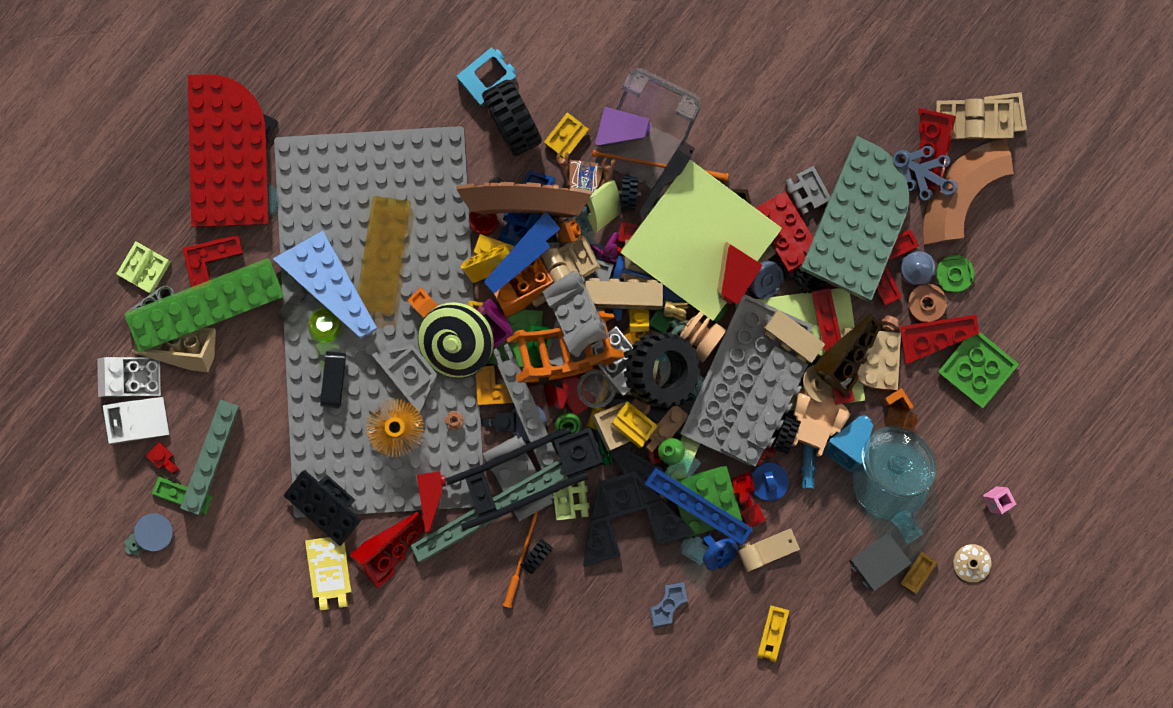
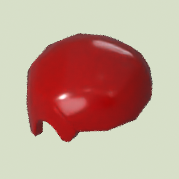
(482, 223)

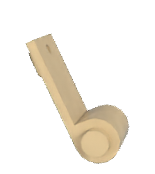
(768, 549)

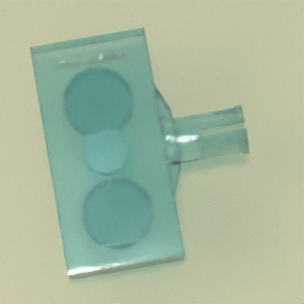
(687, 465)

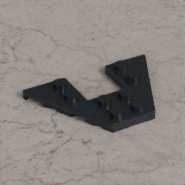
(631, 462)
(623, 496)

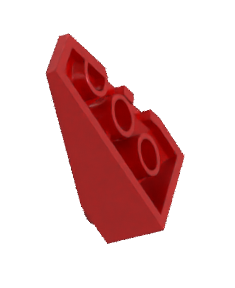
(383, 552)

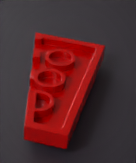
(935, 131)
(929, 337)

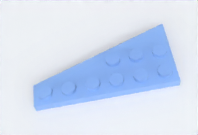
(323, 276)

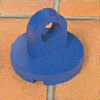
(770, 481)
(719, 553)

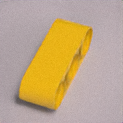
(484, 264)

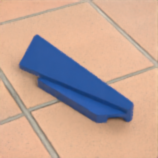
(524, 253)

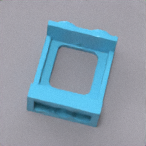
(471, 81)

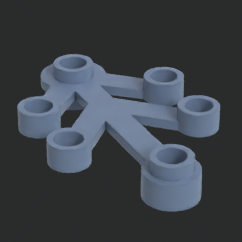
(922, 171)

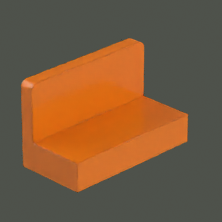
(899, 394)

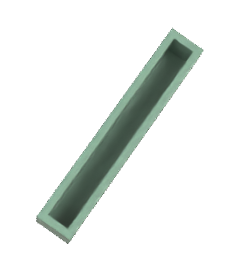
(210, 457)

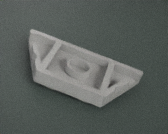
(408, 372)

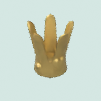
(675, 310)

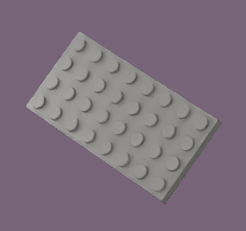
(733, 374)

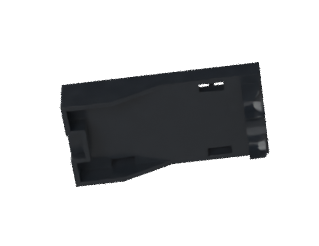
(672, 170)

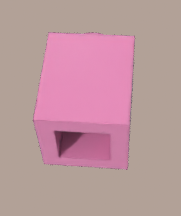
(999, 500)

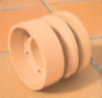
(701, 336)

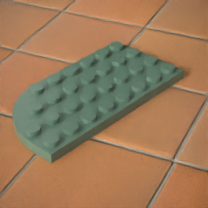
(859, 222)

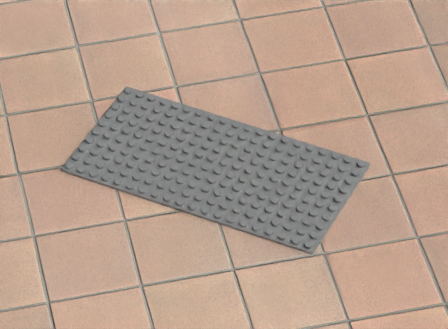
(330, 188)

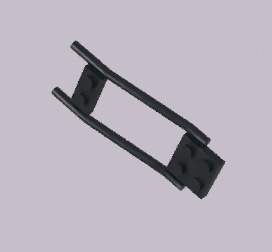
(577, 454)

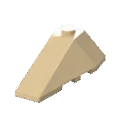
(190, 351)

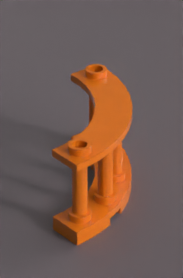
(569, 368)

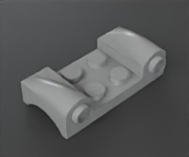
(575, 312)
(514, 472)

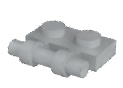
(813, 188)

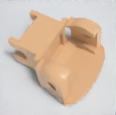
(818, 421)

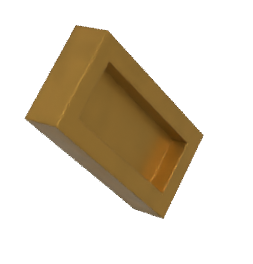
(918, 572)

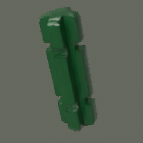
(607, 458)

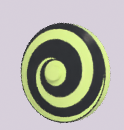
(455, 340)

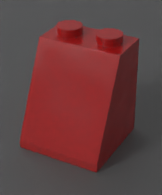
(736, 274)

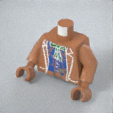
(585, 174)

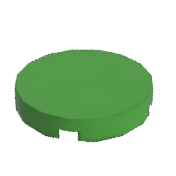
(954, 274)

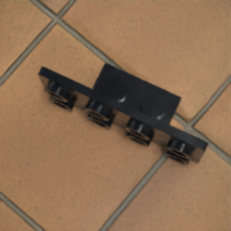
(324, 505)

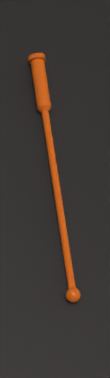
(719, 176)
(515, 579)

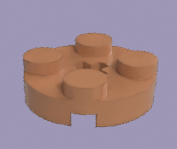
(924, 292)

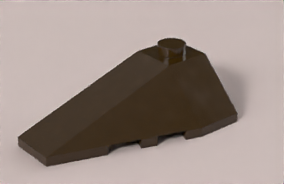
(842, 361)

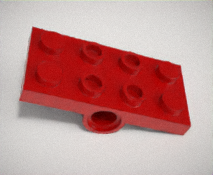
(794, 237)

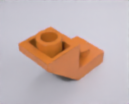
(569, 230)
(422, 302)

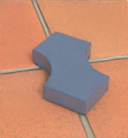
(674, 596)

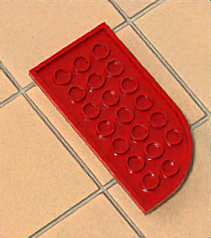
(226, 154)

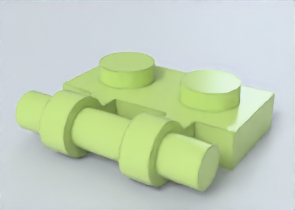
(565, 504)

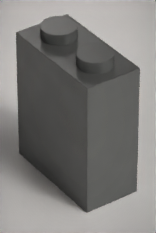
(879, 562)

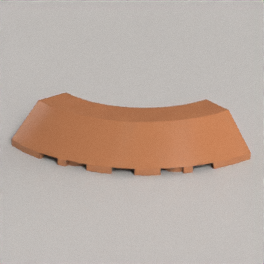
(971, 172)
(524, 198)

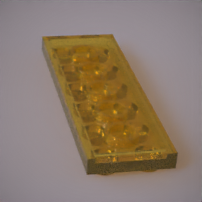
(383, 254)

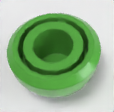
(568, 420)
(671, 451)

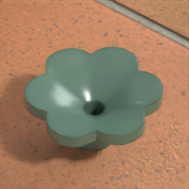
(677, 326)

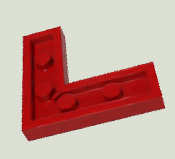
(198, 255)
(886, 287)

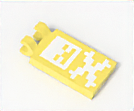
(328, 571)

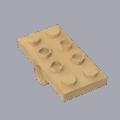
(980, 118)
(573, 256)

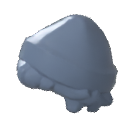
(917, 268)

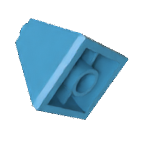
(847, 445)

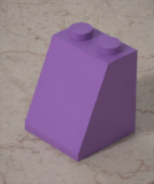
(621, 127)

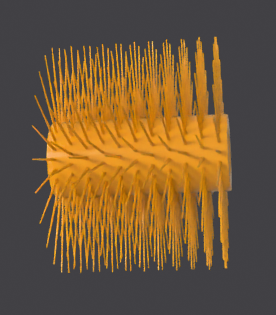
(405, 422)

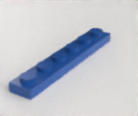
(698, 506)

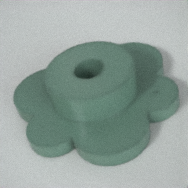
(129, 549)

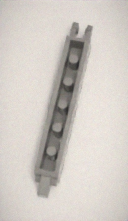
(525, 407)

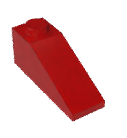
(430, 492)

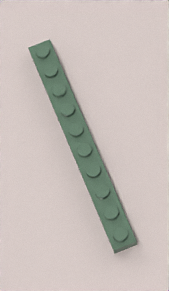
(453, 532)

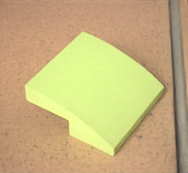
(604, 205)
(143, 267)

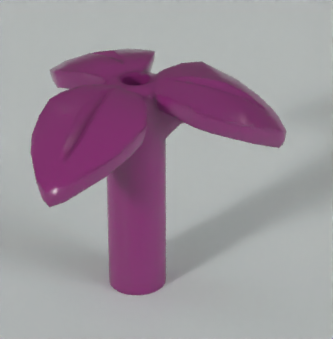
(609, 251)

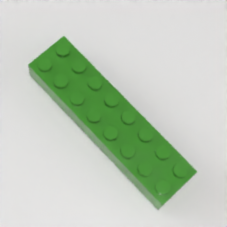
(204, 305)

